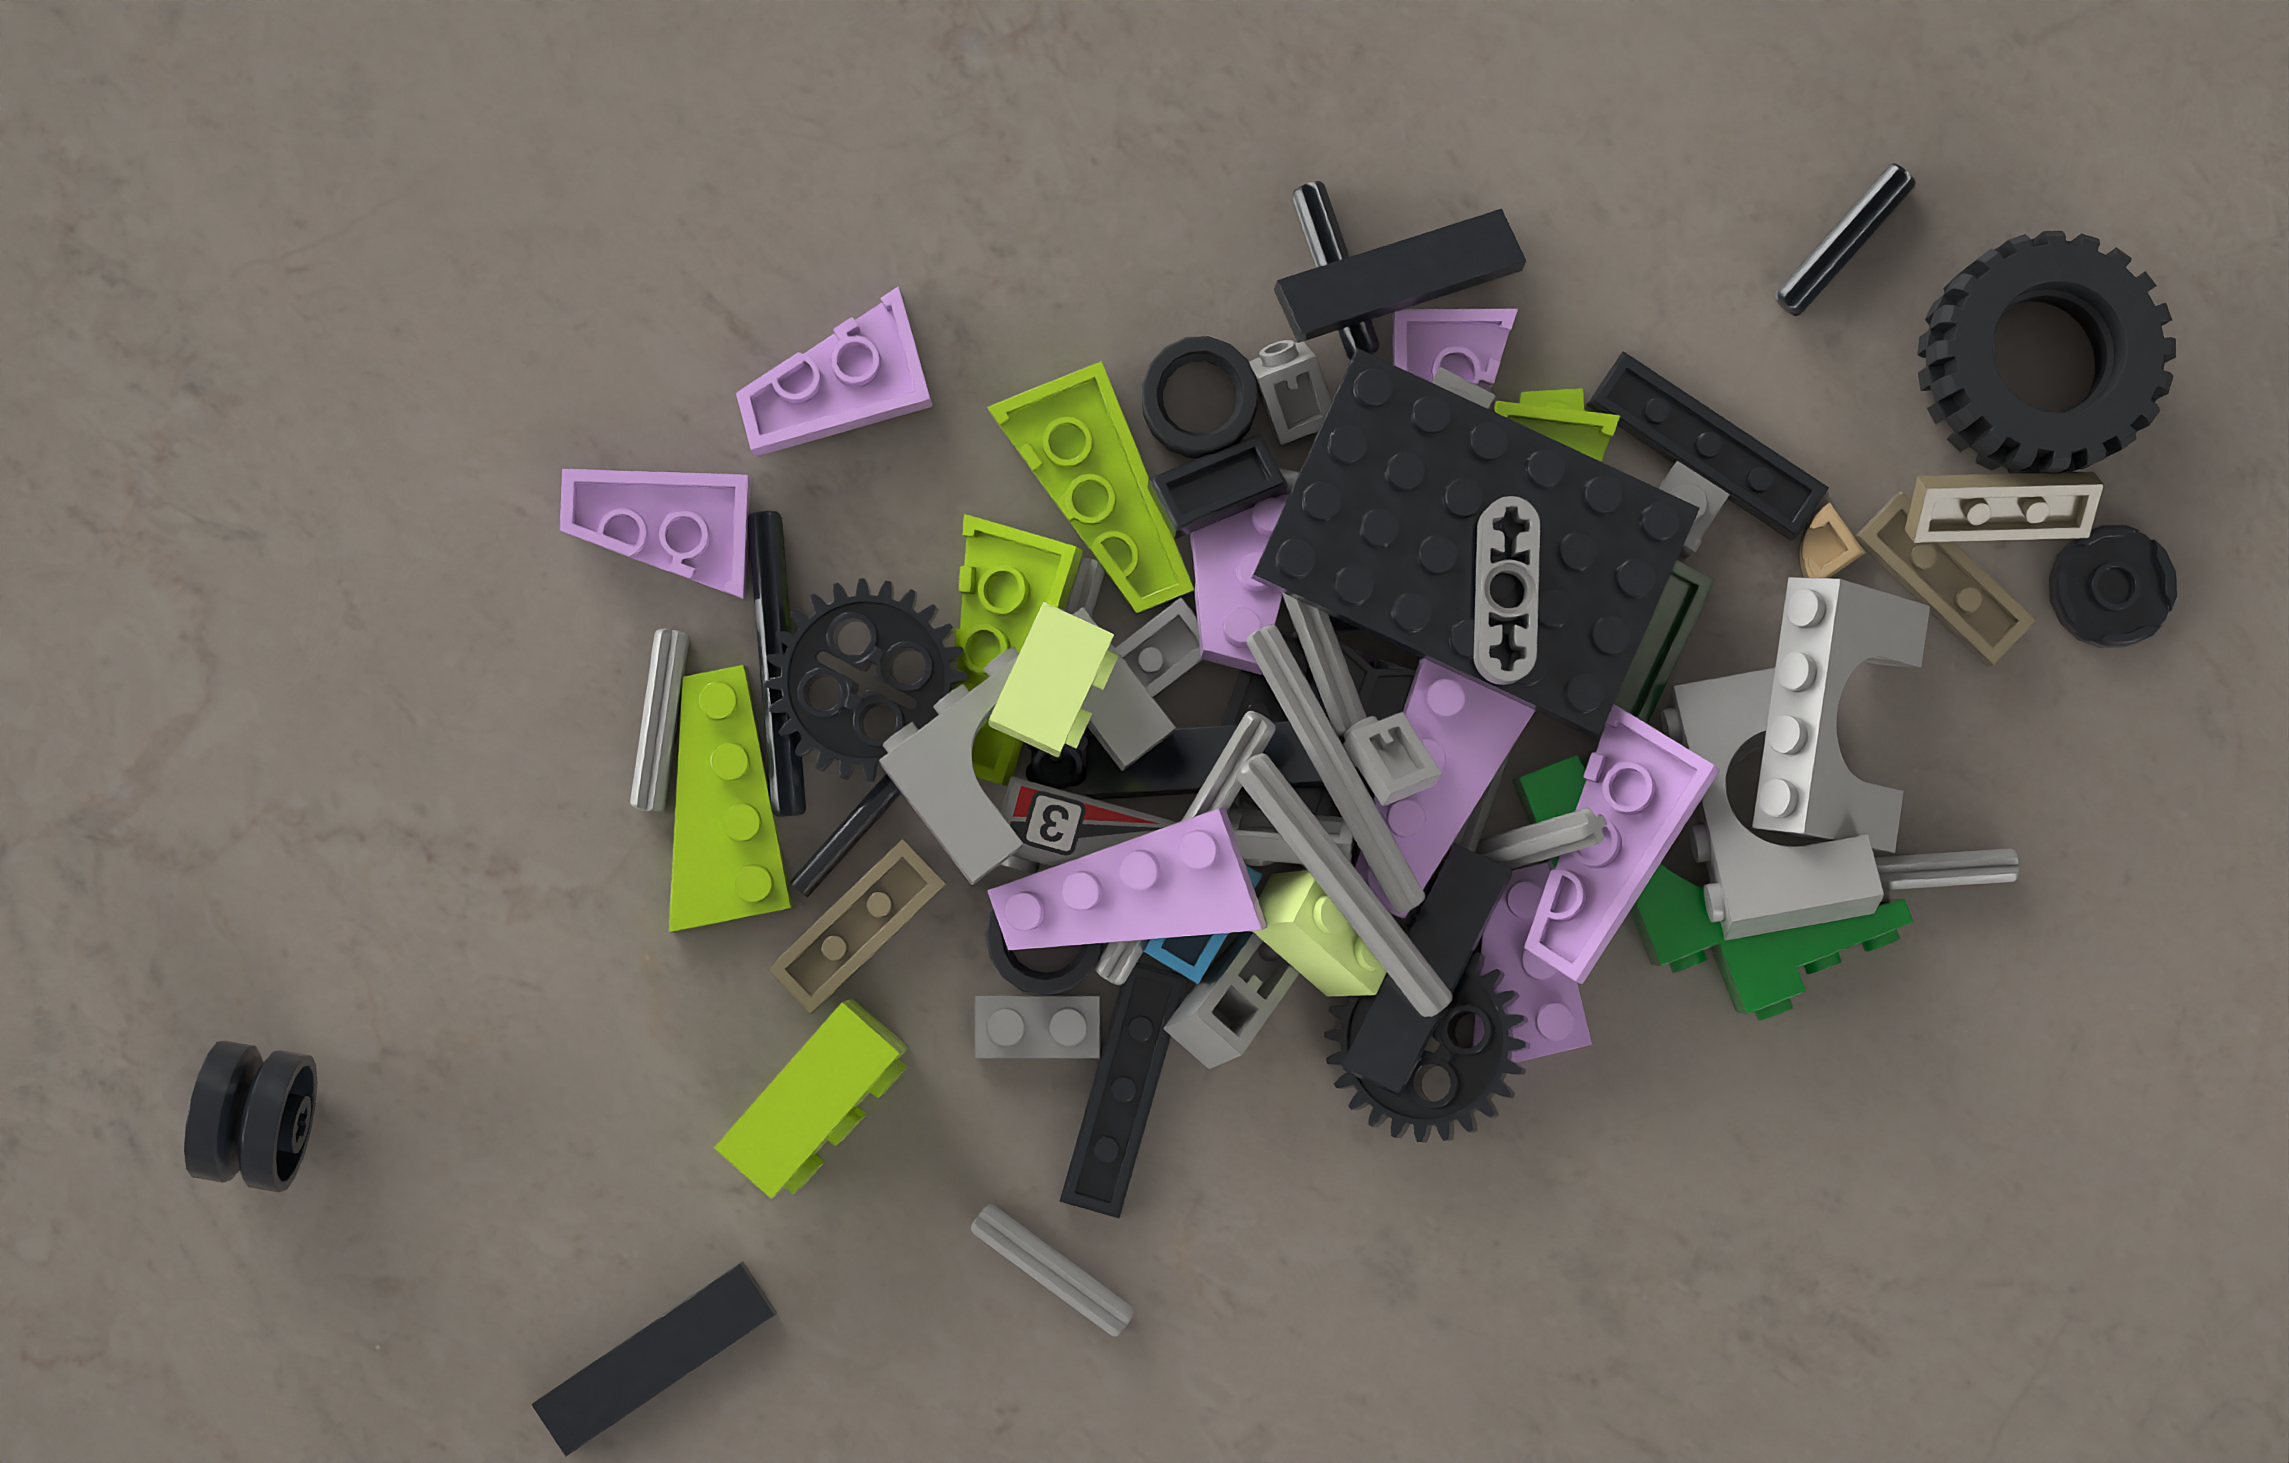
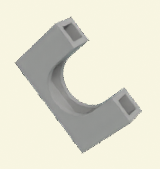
(1823, 638)
(937, 770)
(1752, 881)

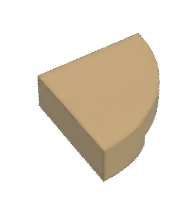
(1827, 545)

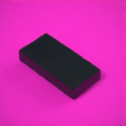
(1217, 486)

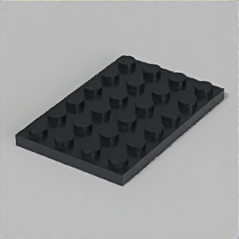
(1390, 538)

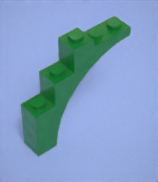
(1677, 928)

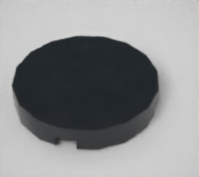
(2112, 586)

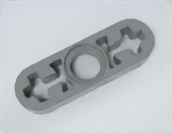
(1493, 542)

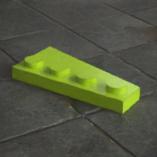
(1092, 470)
(1002, 591)
(724, 829)

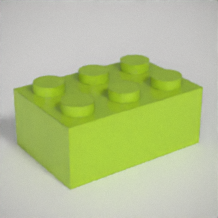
(814, 1100)

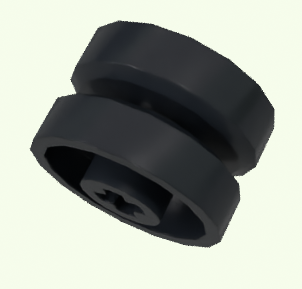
(250, 1116)

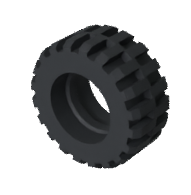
(2112, 312)

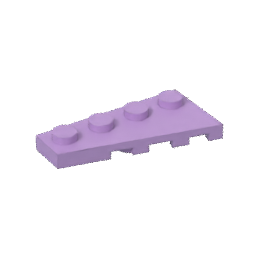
(1468, 738)
(1647, 795)
(1149, 887)

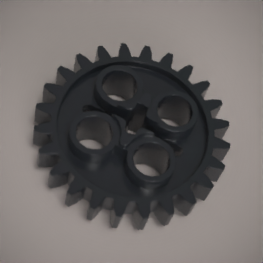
(893, 630)
(1473, 1072)

